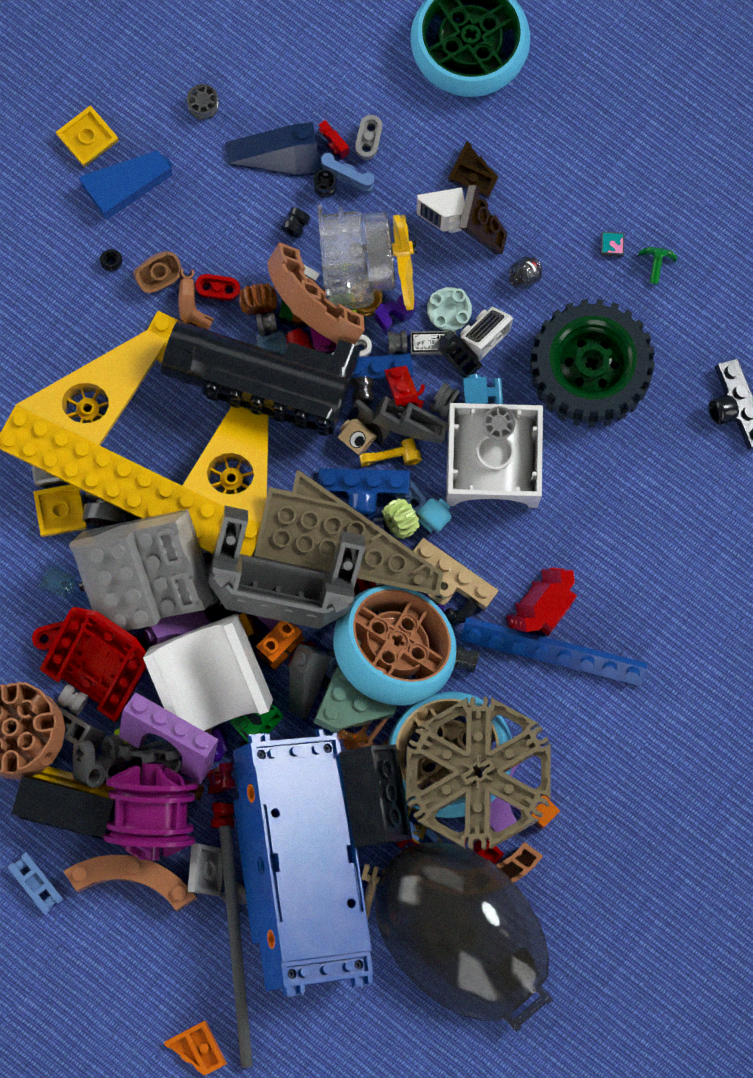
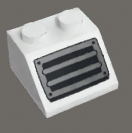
(442, 208)
(486, 332)

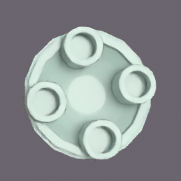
(449, 309)

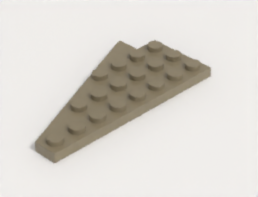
(305, 532)

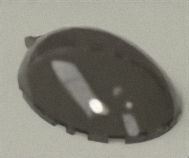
(463, 932)

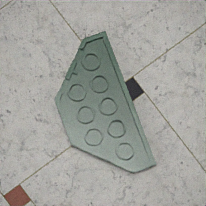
(347, 707)

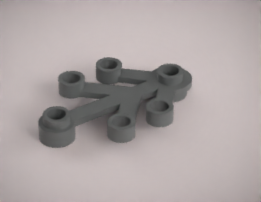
(148, 751)

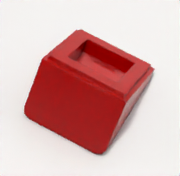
(492, 854)

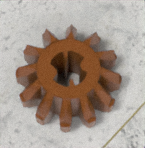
(258, 299)

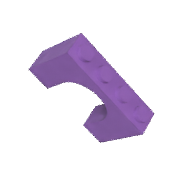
(196, 746)

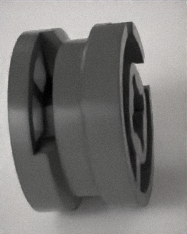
(203, 102)
(442, 398)

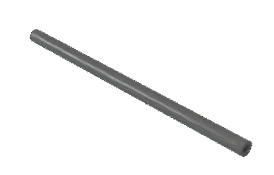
(235, 946)

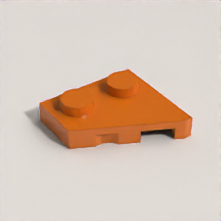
(198, 1048)

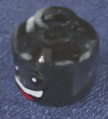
(525, 273)

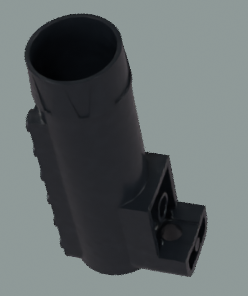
(292, 387)

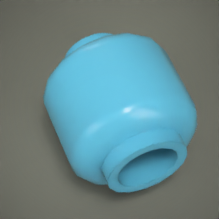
(434, 515)

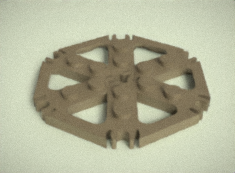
(462, 766)

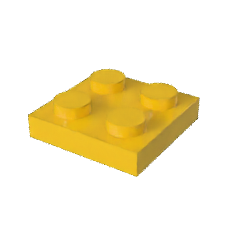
(87, 136)
(59, 510)

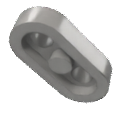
(368, 138)

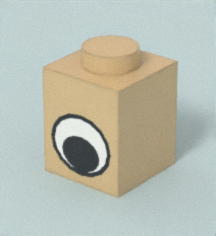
(357, 436)

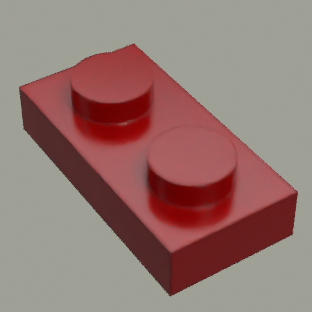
(401, 385)

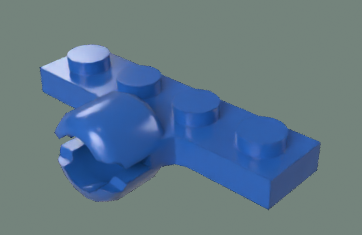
(365, 485)

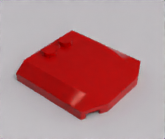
(96, 660)

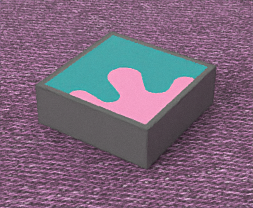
(612, 244)

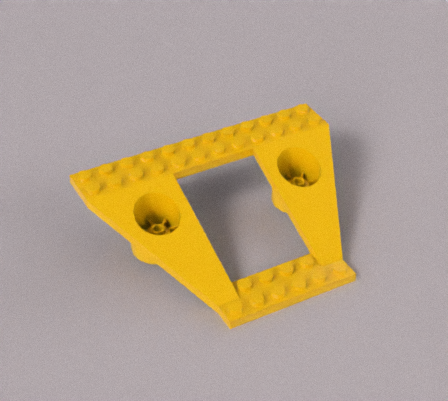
(72, 451)

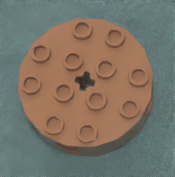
(29, 730)

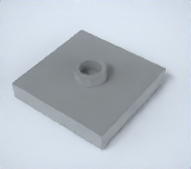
(205, 870)

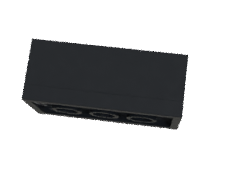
(375, 795)
(63, 808)

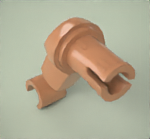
(187, 304)

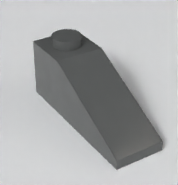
(305, 678)
(80, 730)

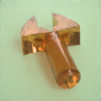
(351, 740)

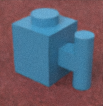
(476, 390)

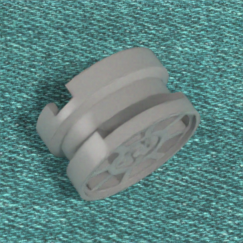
(499, 423)

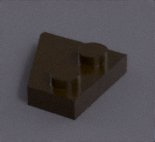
(472, 170)

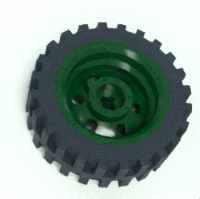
(593, 325)

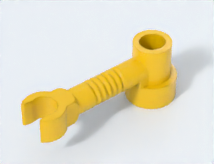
(408, 451)

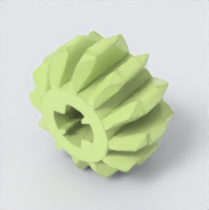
(400, 518)

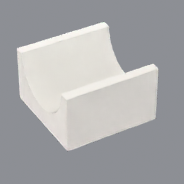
(493, 468)
(209, 674)

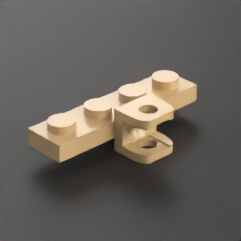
(456, 578)

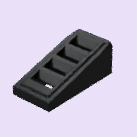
(445, 341)

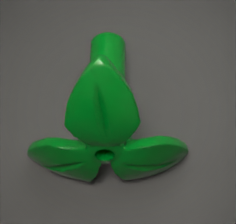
(658, 254)

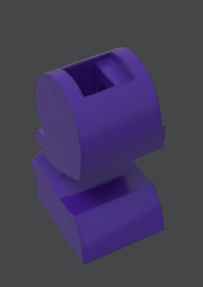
(397, 309)

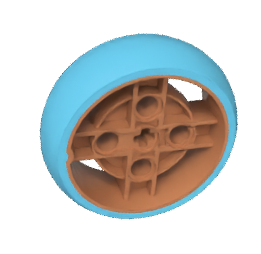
(397, 648)

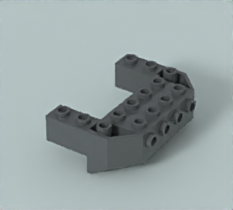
(278, 588)

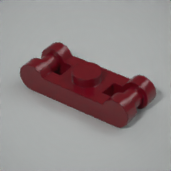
(220, 778)

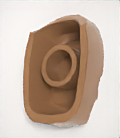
(158, 271)

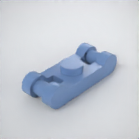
(348, 173)
(35, 882)

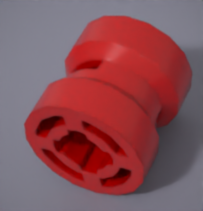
(222, 810)

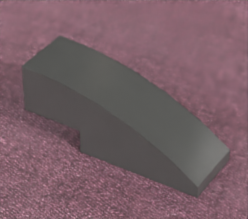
(409, 421)

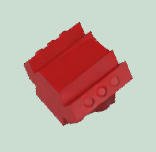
(545, 602)

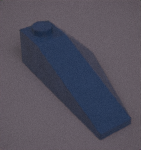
(283, 150)

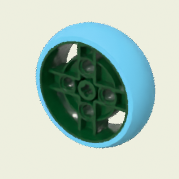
(492, 71)

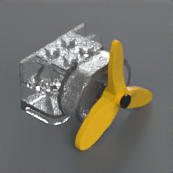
(360, 256)

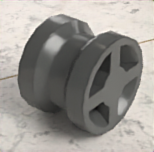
(397, 342)

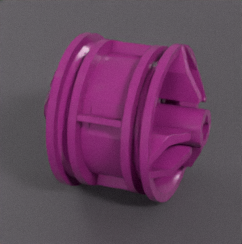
(150, 811)

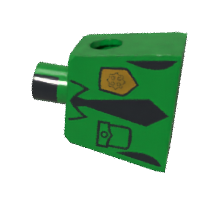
(256, 723)

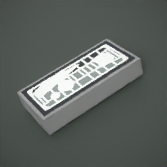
(423, 342)

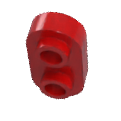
(218, 287)
(49, 630)

